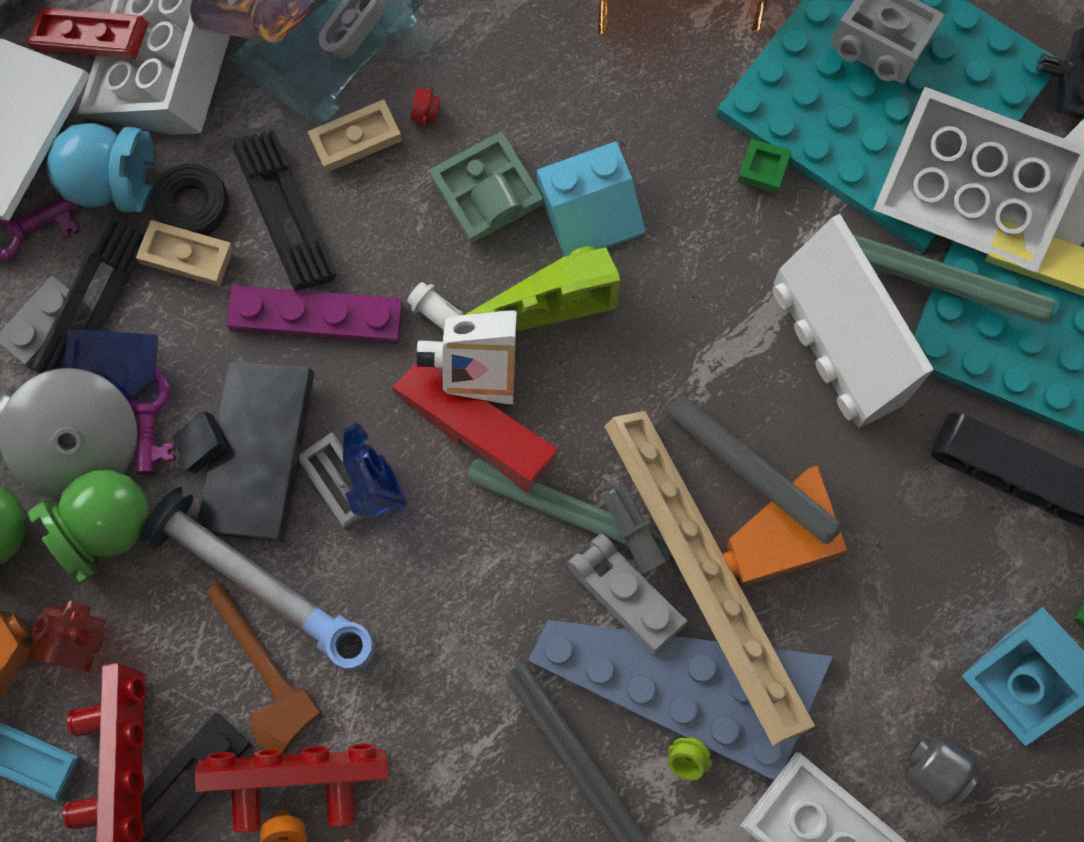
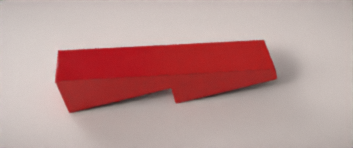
(481, 426)

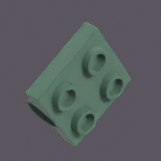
(486, 187)

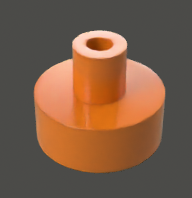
(283, 828)

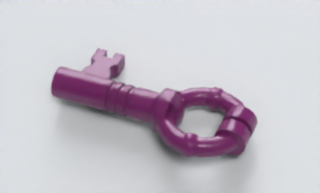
(19, 227)
(146, 451)

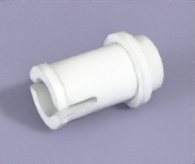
(431, 304)

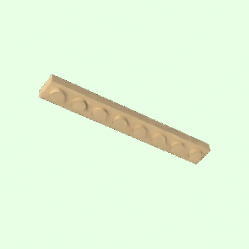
(709, 578)

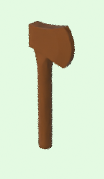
(293, 709)

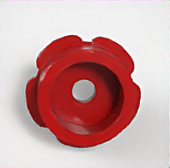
(425, 106)

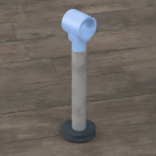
(171, 520)

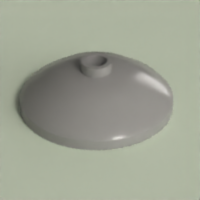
(60, 404)

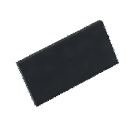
(263, 429)

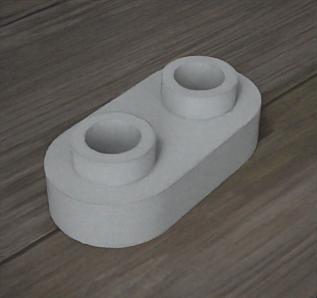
(350, 26)

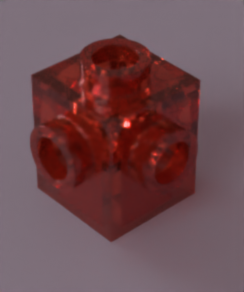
(67, 636)

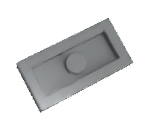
(30, 326)

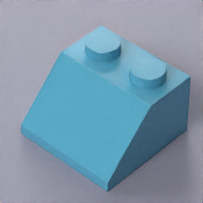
(591, 200)
(1031, 677)

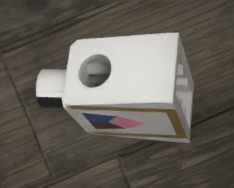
(475, 356)

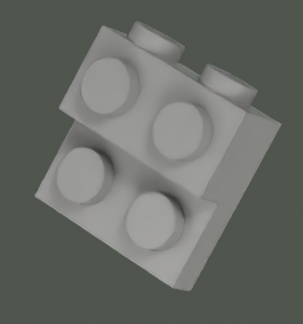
(886, 35)

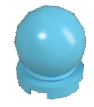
(98, 166)

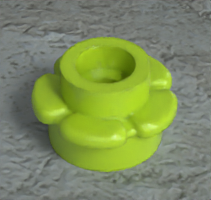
(689, 758)

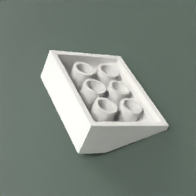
(168, 81)
(33, 106)
(973, 167)
(851, 325)

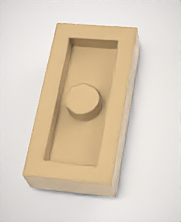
(355, 136)
(185, 253)

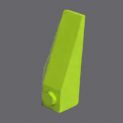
(562, 291)

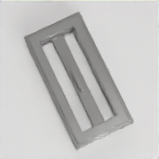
(318, 449)

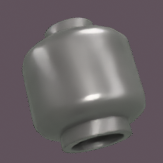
(941, 771)

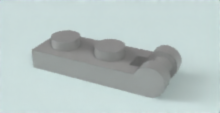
(627, 595)

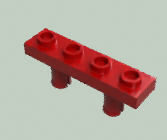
(120, 757)
(272, 769)

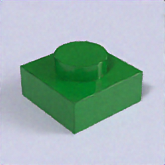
(764, 166)

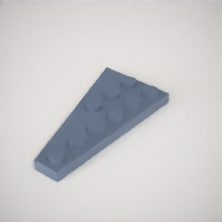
(680, 688)

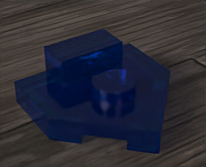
(119, 357)
(370, 475)

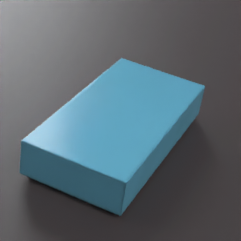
(36, 762)

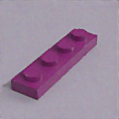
(315, 314)

